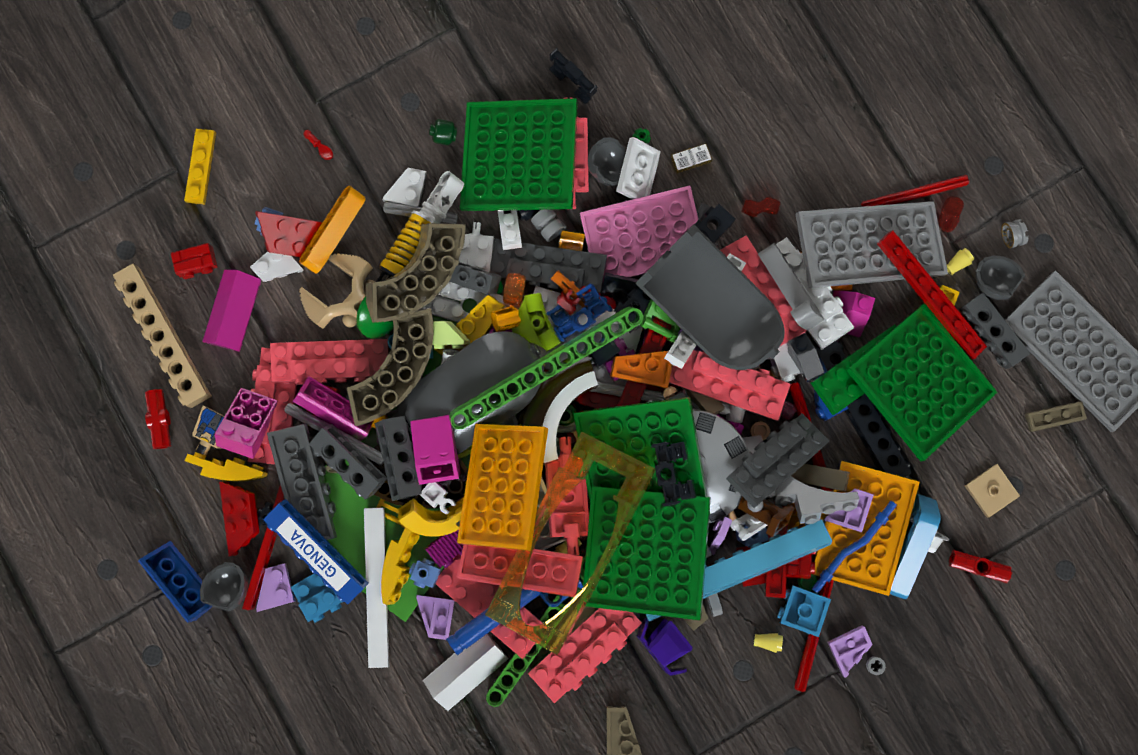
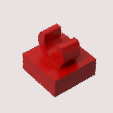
(567, 303)

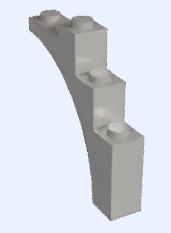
(808, 500)

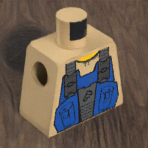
(205, 429)

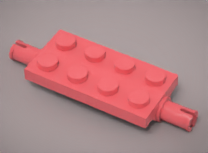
(581, 158)
(572, 514)

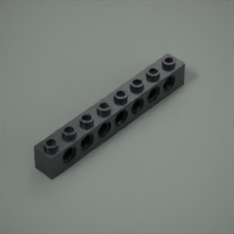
(717, 216)
(860, 423)

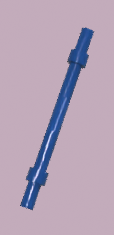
(881, 519)

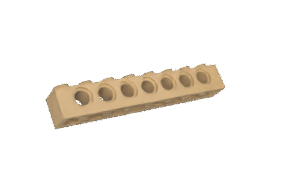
(124, 281)

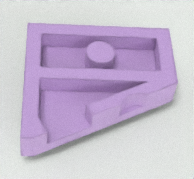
(275, 588)
(436, 615)
(849, 648)

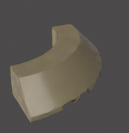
(421, 277)
(398, 372)

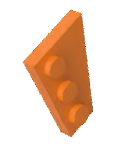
(643, 368)

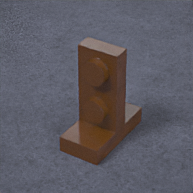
(770, 514)

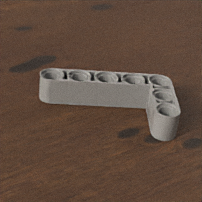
(803, 307)

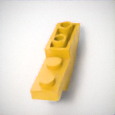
(231, 471)
(394, 570)

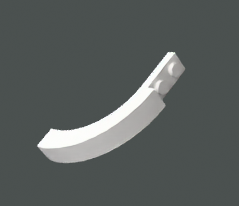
(684, 344)

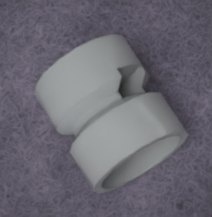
(548, 224)

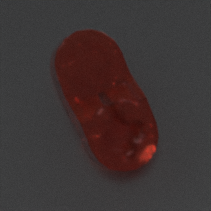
(767, 205)
(950, 213)

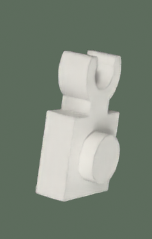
(435, 495)

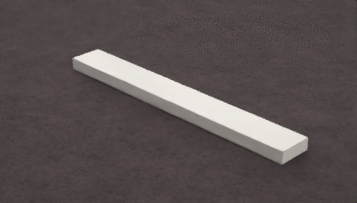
(376, 611)

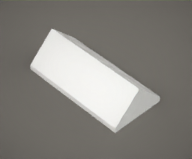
(464, 672)

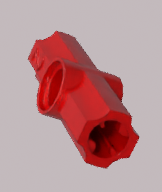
(158, 419)
(990, 569)

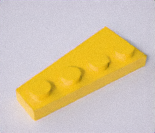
(478, 321)

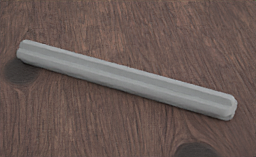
(317, 424)

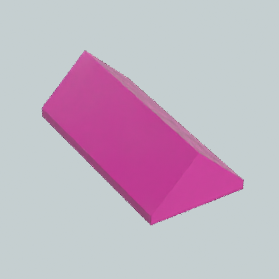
(232, 310)
(330, 408)

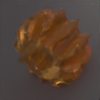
(514, 289)

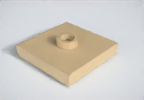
(992, 490)

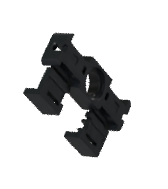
(563, 67)
(672, 491)

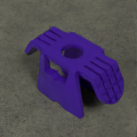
(665, 644)

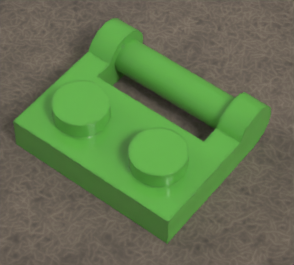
(654, 310)

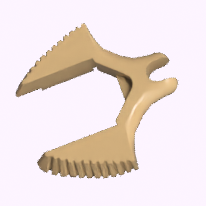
(322, 314)

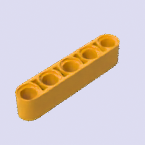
(332, 229)

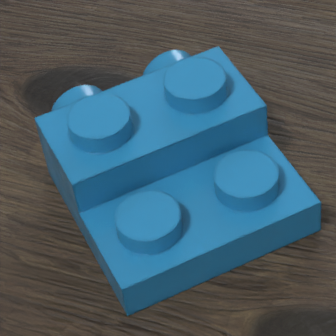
(315, 598)
(804, 610)

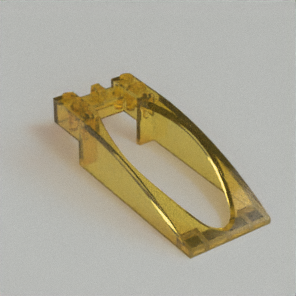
(506, 602)

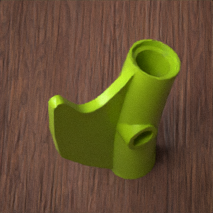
(529, 312)

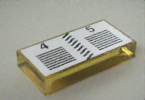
(691, 158)

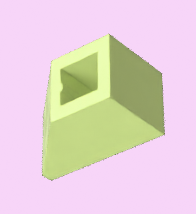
(448, 334)

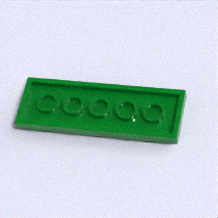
(837, 386)

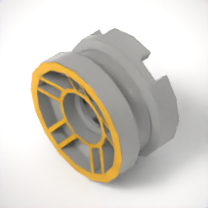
(1014, 233)

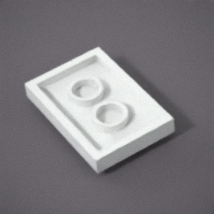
(638, 169)

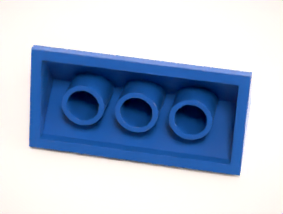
(176, 580)

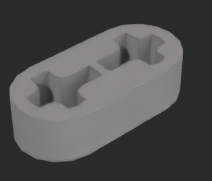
(714, 605)

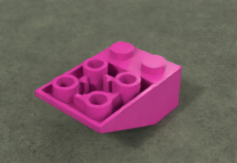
(245, 423)
(434, 450)

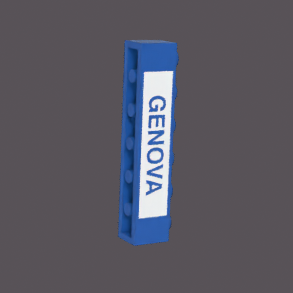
(316, 551)

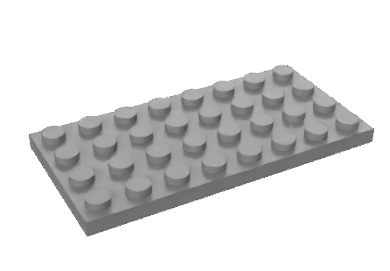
(843, 246)
(1079, 349)

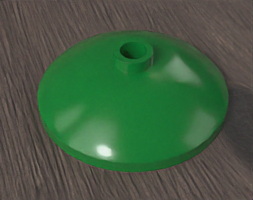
(369, 329)

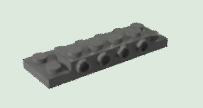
(541, 262)
(776, 459)
(303, 477)

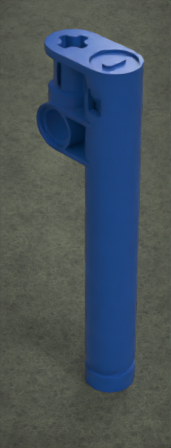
(483, 624)

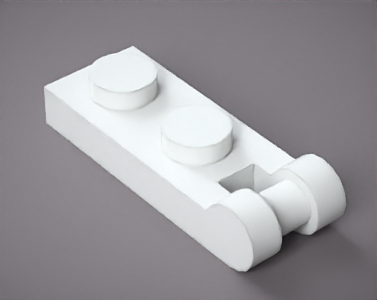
(509, 229)
(752, 523)

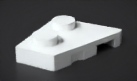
(407, 188)
(274, 266)

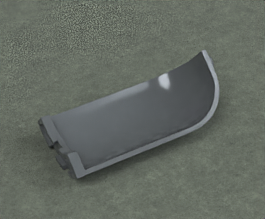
(714, 303)
(469, 374)

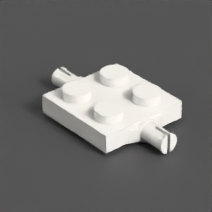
(477, 249)

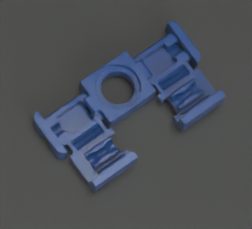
(567, 326)

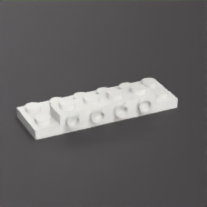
(835, 321)

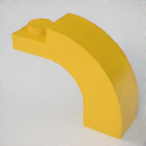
(430, 522)

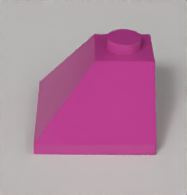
(856, 308)

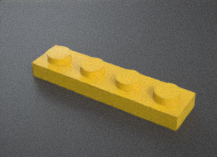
(200, 166)

